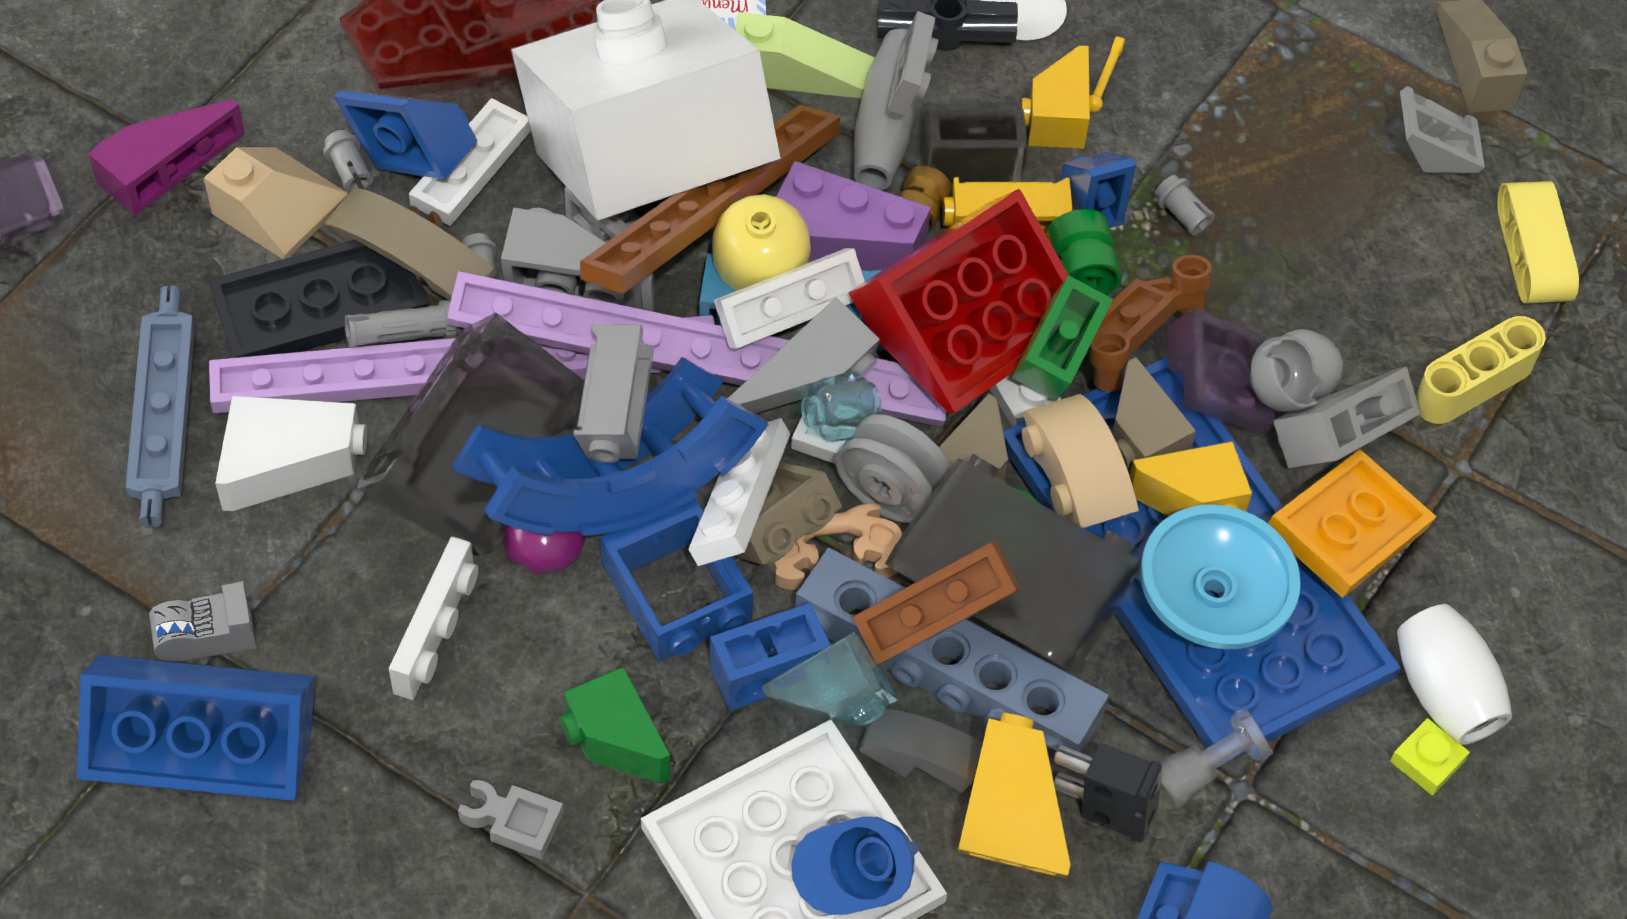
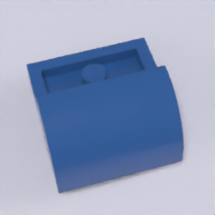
(1205, 894)

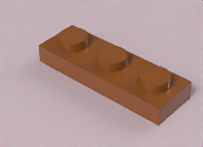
(936, 603)

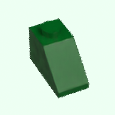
(615, 727)

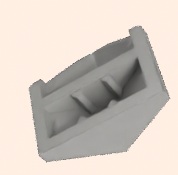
(1440, 137)

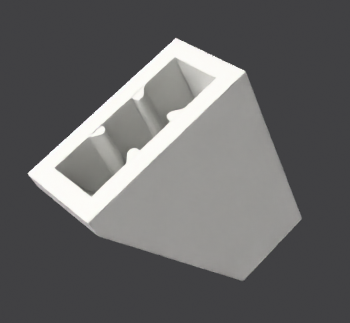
(285, 448)

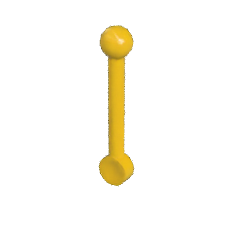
(1095, 99)

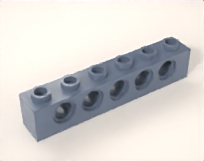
(980, 656)

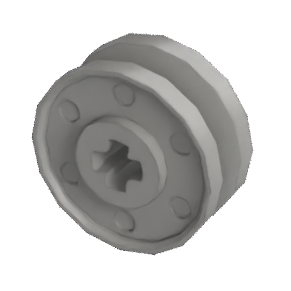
(891, 466)

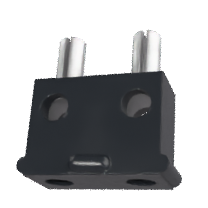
(1116, 788)

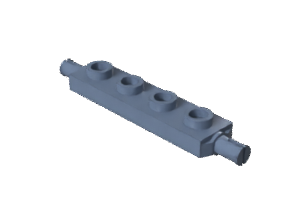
(160, 407)

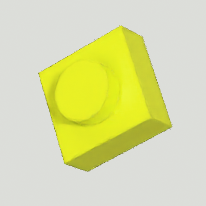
(1429, 756)

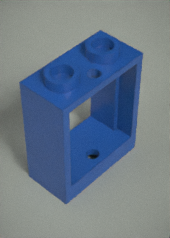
(647, 542)

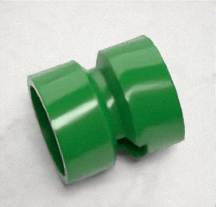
(1086, 248)

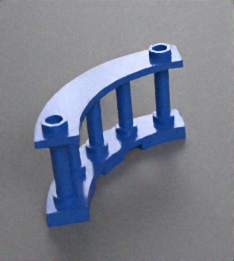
(555, 487)

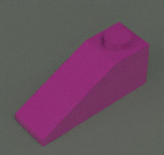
(161, 152)

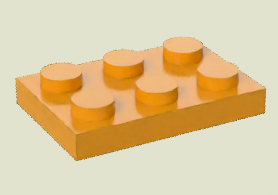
(1351, 522)

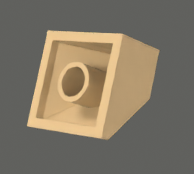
(271, 197)

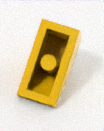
(1059, 103)
(1191, 479)

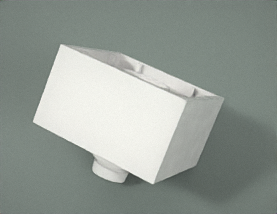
(646, 103)

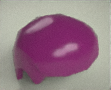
(542, 552)

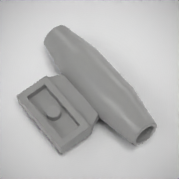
(891, 101)

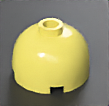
(759, 240)

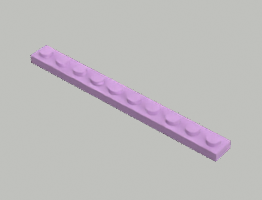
(567, 319)
(348, 372)

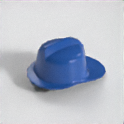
(853, 865)

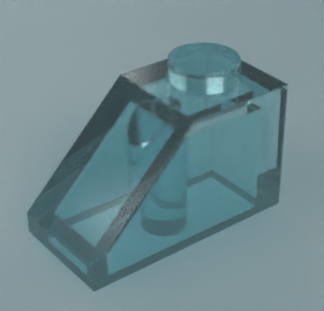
(835, 685)

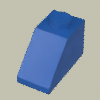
(1101, 184)

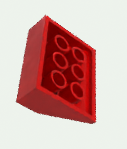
(965, 300)

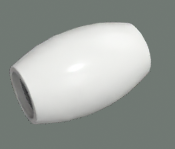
(1454, 674)

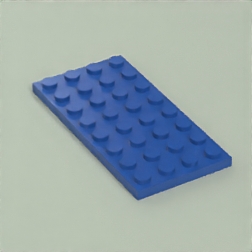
(1297, 675)

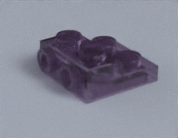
(1217, 367)

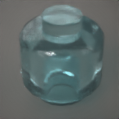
(839, 405)

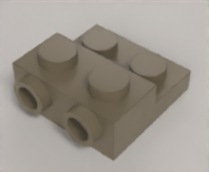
(795, 506)

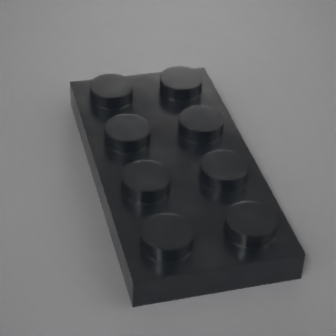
(307, 296)

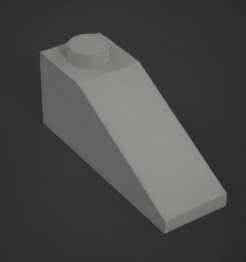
(825, 347)
(1347, 419)

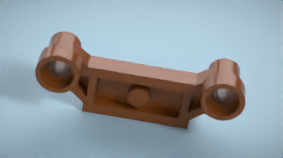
(1140, 312)

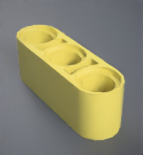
(1537, 242)
(1479, 369)

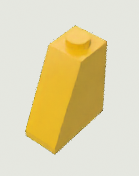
(1014, 802)

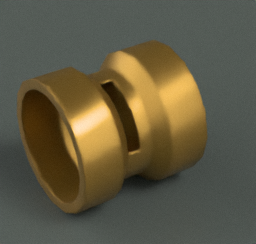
(927, 187)

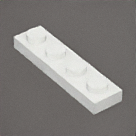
(739, 499)

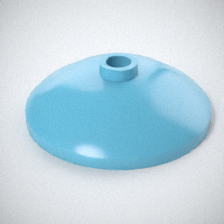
(1223, 553)

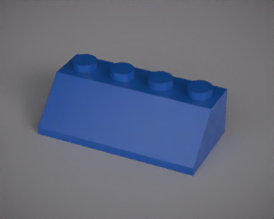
(194, 727)

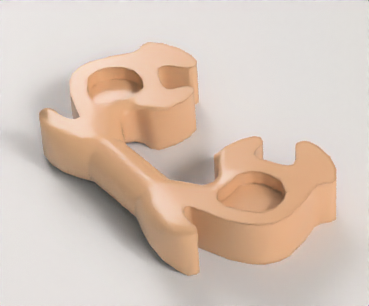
(875, 544)

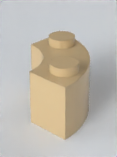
(1079, 460)

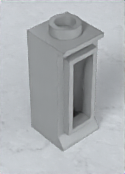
(614, 393)

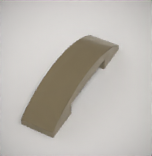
(406, 240)

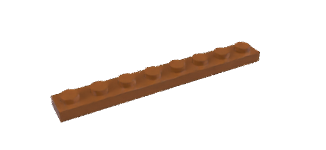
(693, 212)

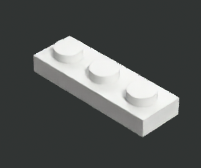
(498, 135)
(788, 298)
(433, 619)

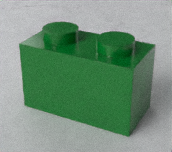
(1062, 338)

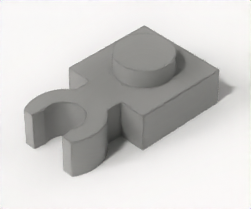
(519, 821)

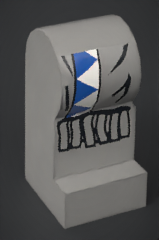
(203, 626)

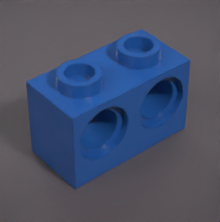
(762, 651)

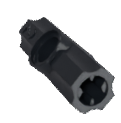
(954, 20)

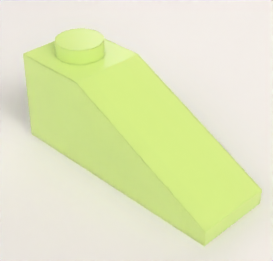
(803, 58)

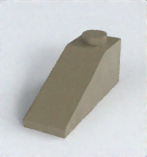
(1482, 55)

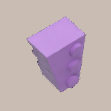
(855, 217)

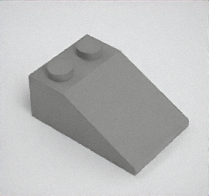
(547, 253)

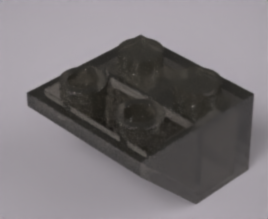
(975, 141)

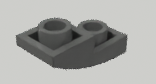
(911, 741)

